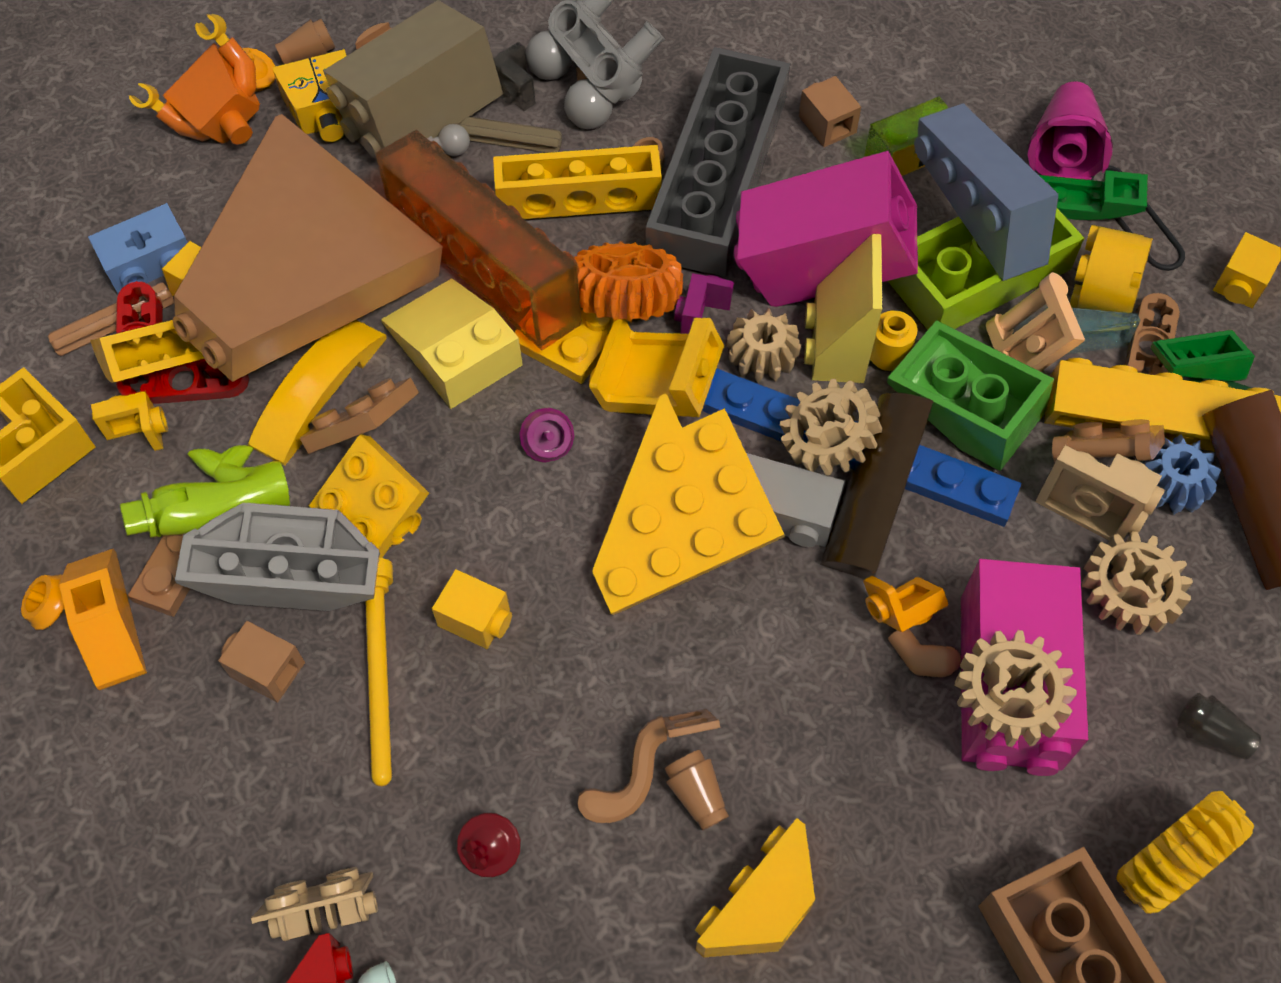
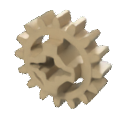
(831, 426)
(1137, 581)
(1025, 708)

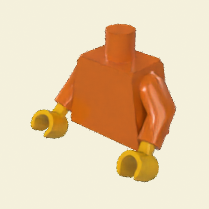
(213, 94)

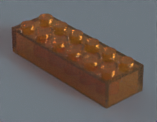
(484, 239)

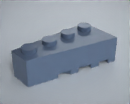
(990, 189)

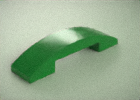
(1113, 197)

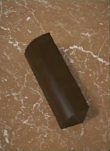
(877, 487)

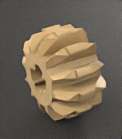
(763, 345)

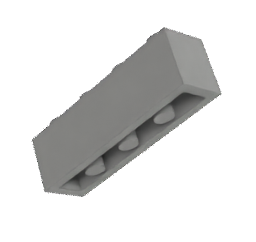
(800, 499)

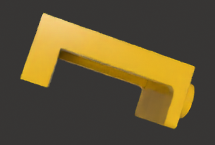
(645, 365)

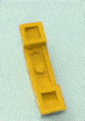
(310, 387)

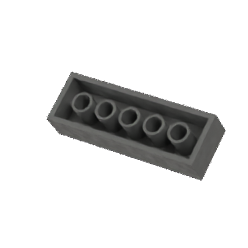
(717, 159)

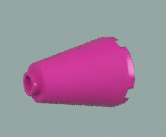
(1071, 136)

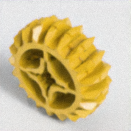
(1185, 852)

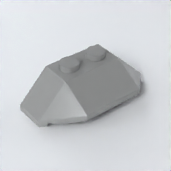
(280, 558)

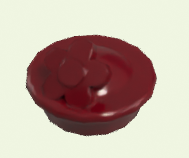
(488, 845)

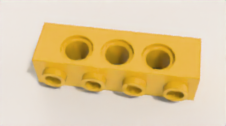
(579, 181)

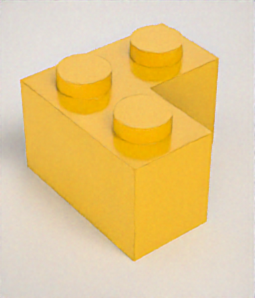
(39, 436)

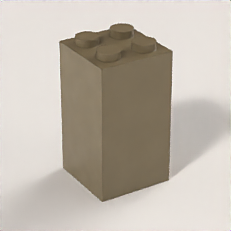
(414, 78)

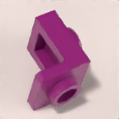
(702, 293)

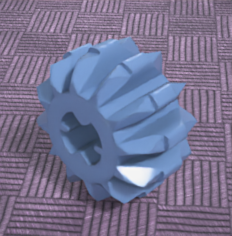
(1185, 474)

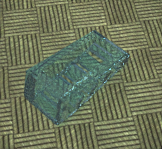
(1104, 329)

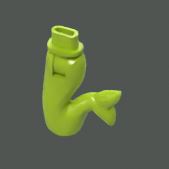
(190, 505)

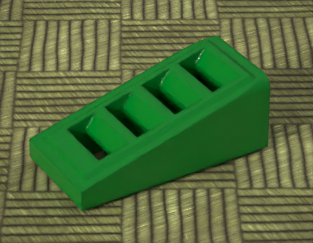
(1206, 356)

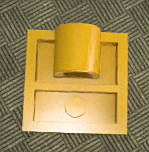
(373, 494)

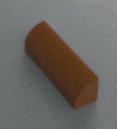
(1249, 454)

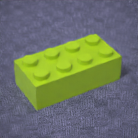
(960, 283)

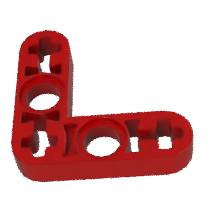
(160, 382)

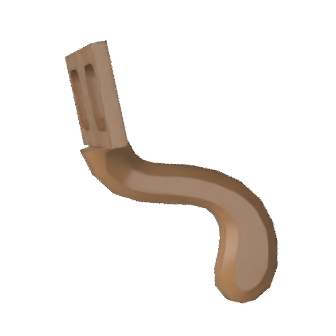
(614, 806)

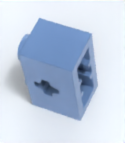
(139, 246)

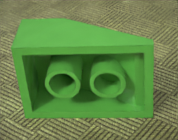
(979, 394)

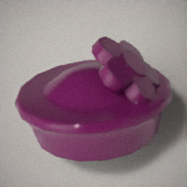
(546, 435)

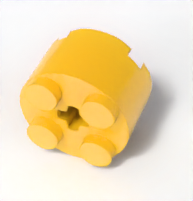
(1112, 270)

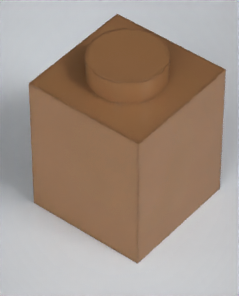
(829, 111)
(261, 661)

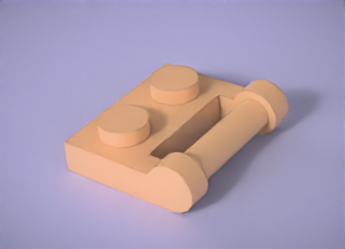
(1045, 336)

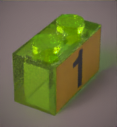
(899, 133)

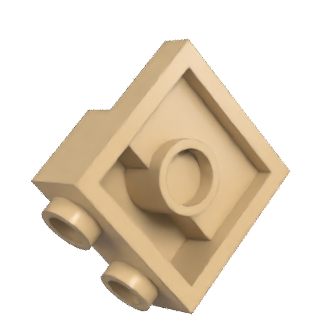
(1101, 496)

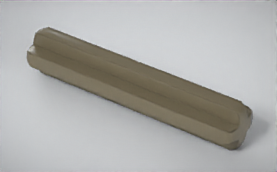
(512, 134)

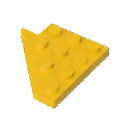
(682, 509)

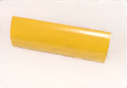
(142, 351)

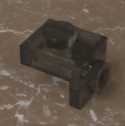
(513, 77)

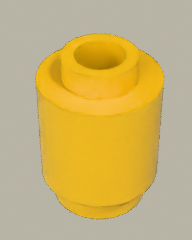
(893, 339)

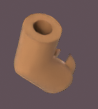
(925, 659)

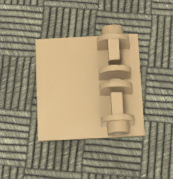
(289, 904)

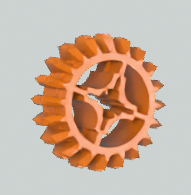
(628, 281)

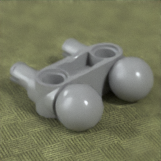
(611, 70)

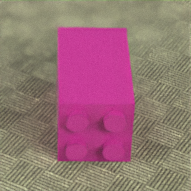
(812, 222)
(1040, 603)

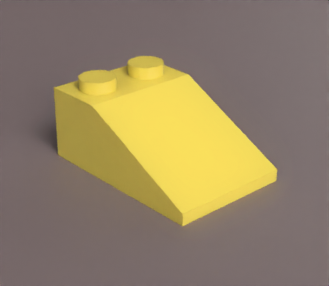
(846, 316)
(455, 341)

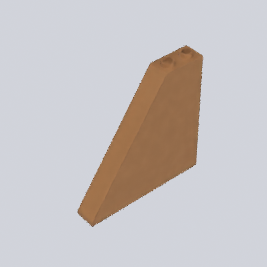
(296, 257)

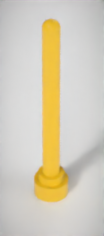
(378, 677)

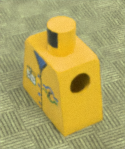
(305, 94)

